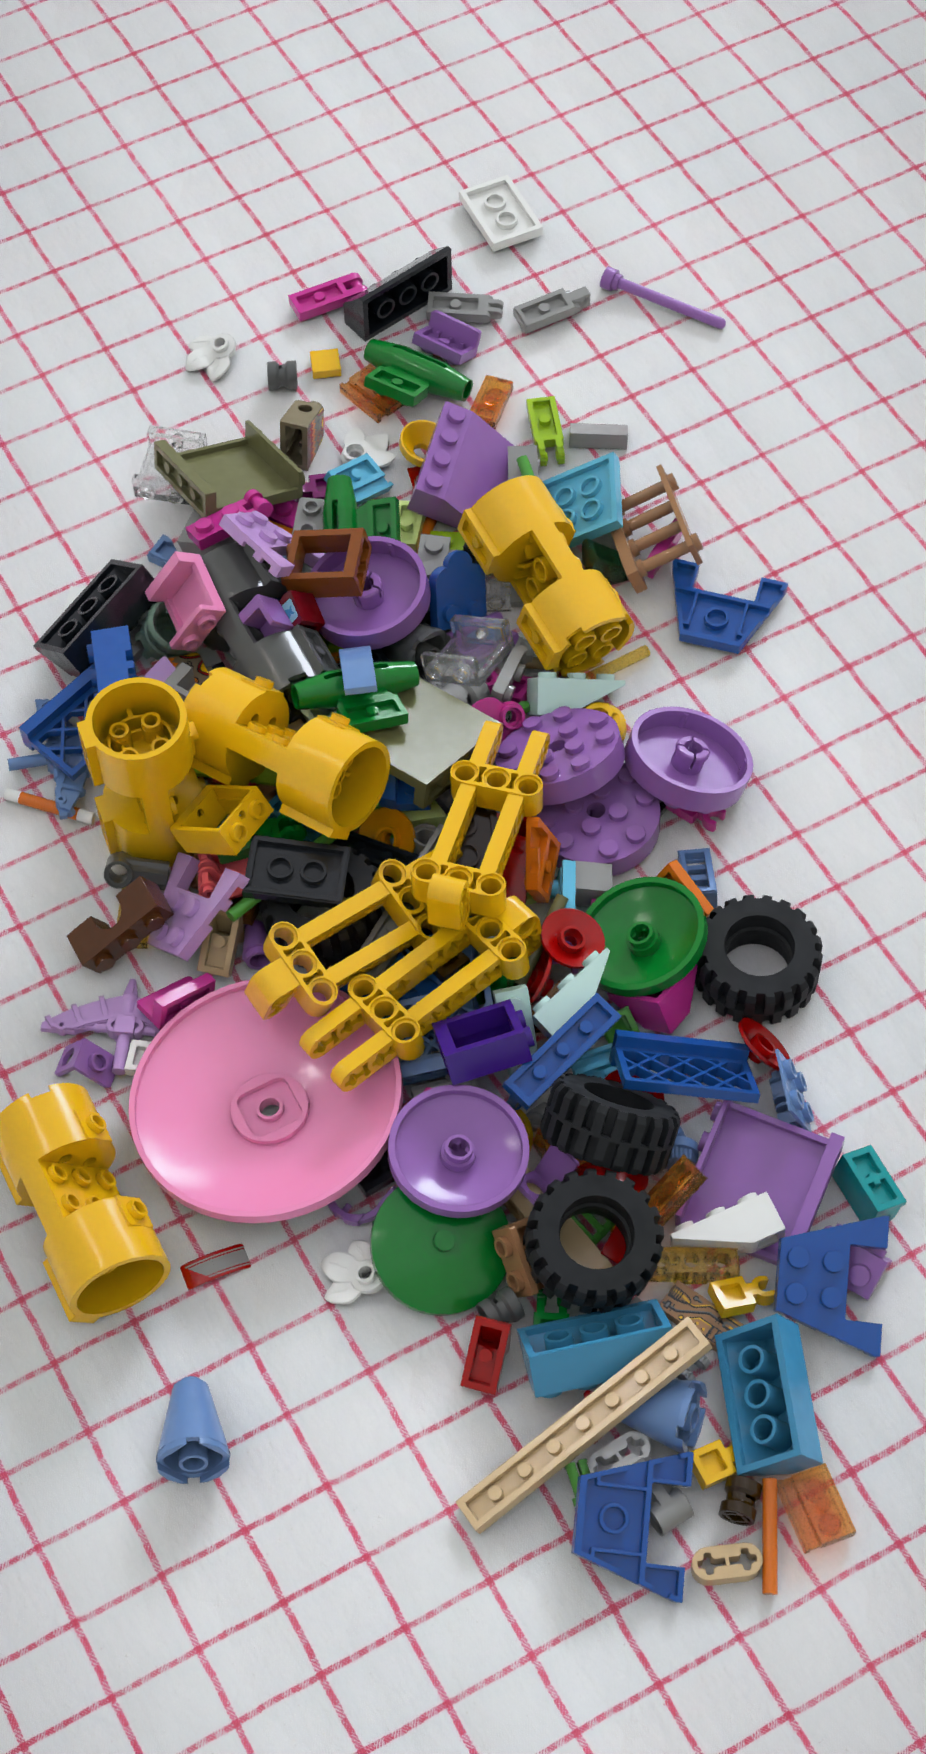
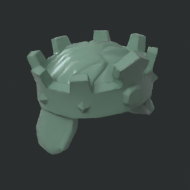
(157, 632)

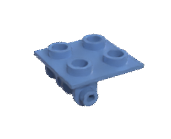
(788, 1090)

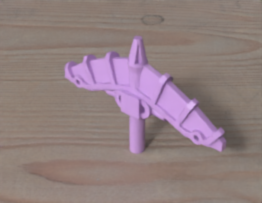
(113, 1016)

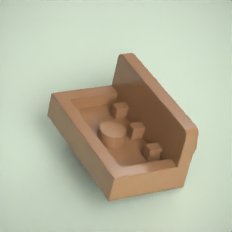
(510, 1248)

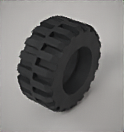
(766, 924)
(346, 940)
(609, 1124)
(617, 1203)

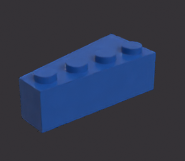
(112, 656)

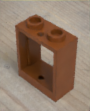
(329, 584)

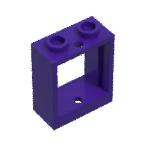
(483, 1041)

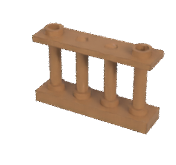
(630, 549)

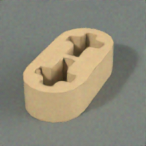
(725, 1555)

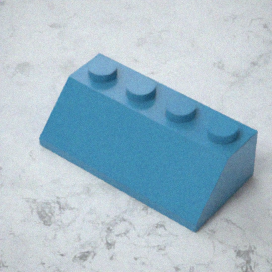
(588, 1347)
(768, 1398)

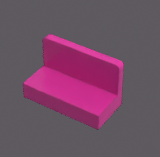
(170, 1000)

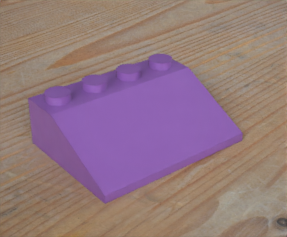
(459, 465)

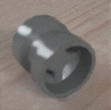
(282, 375)
(503, 1307)

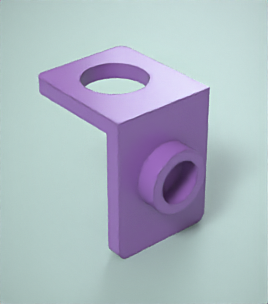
(89, 1061)
(551, 1167)

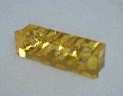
(701, 1258)

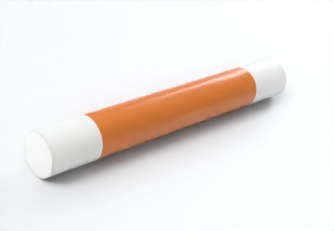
(46, 805)

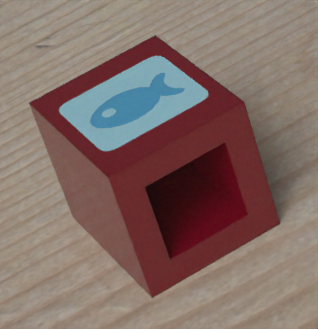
(302, 609)

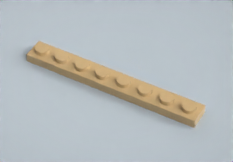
(583, 1425)

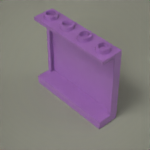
(759, 1155)

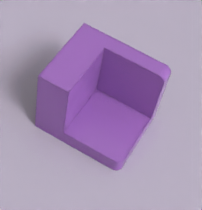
(265, 615)

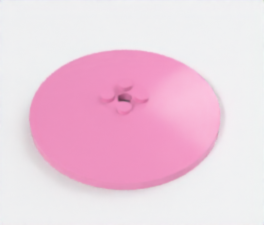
(203, 1101)

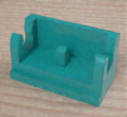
(868, 1184)

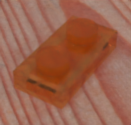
(492, 399)
(675, 1188)

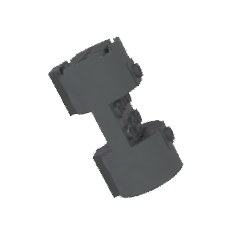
(280, 657)

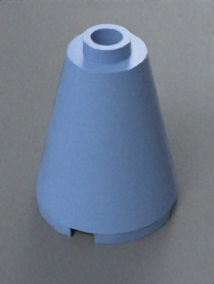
(672, 1415)
(192, 1435)

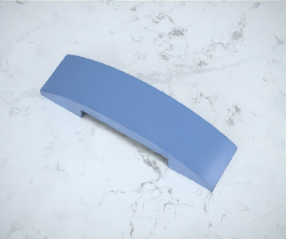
(357, 670)

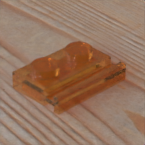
(367, 400)
(815, 1508)

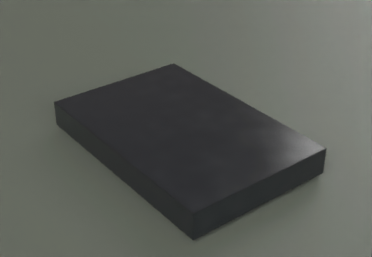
(296, 871)

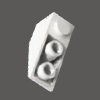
(745, 1226)

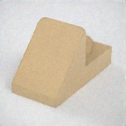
(220, 945)

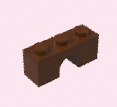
(142, 912)

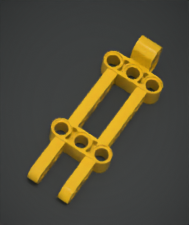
(456, 889)
(515, 934)
(279, 981)

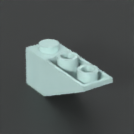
(549, 692)
(573, 994)

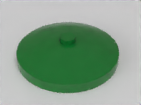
(652, 935)
(433, 1259)

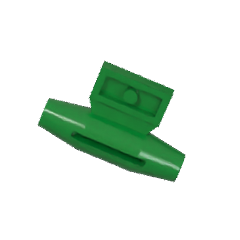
(412, 374)
(376, 516)
(365, 710)

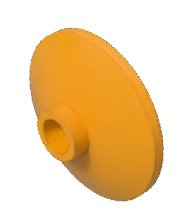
(384, 823)

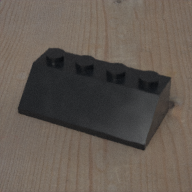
(399, 294)
(109, 601)

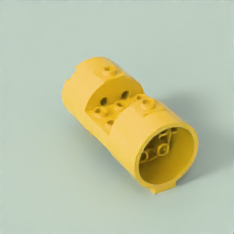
(525, 540)
(143, 752)
(324, 771)
(96, 1240)

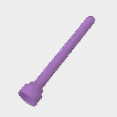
(614, 280)

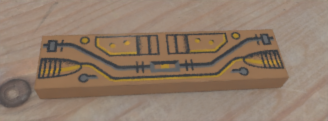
(685, 1302)

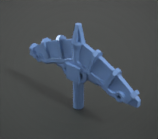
(66, 791)

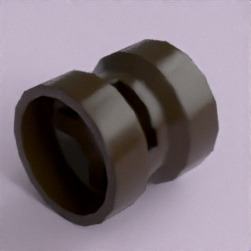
(740, 1500)

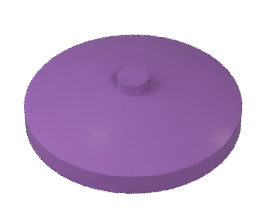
(458, 1151)

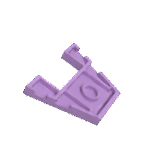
(265, 538)
(192, 913)

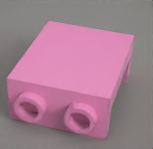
(188, 598)

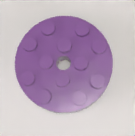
(391, 601)
(587, 754)
(688, 759)
(620, 828)

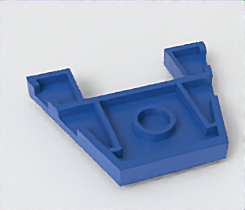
(716, 618)
(815, 1280)
(615, 1521)

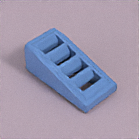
(705, 871)

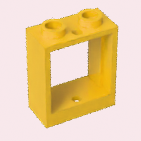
(200, 833)

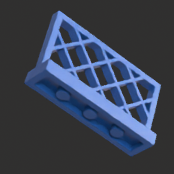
(55, 714)
(560, 1052)
(674, 1056)

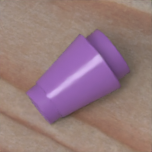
(253, 946)

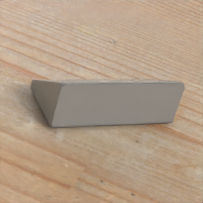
(598, 436)

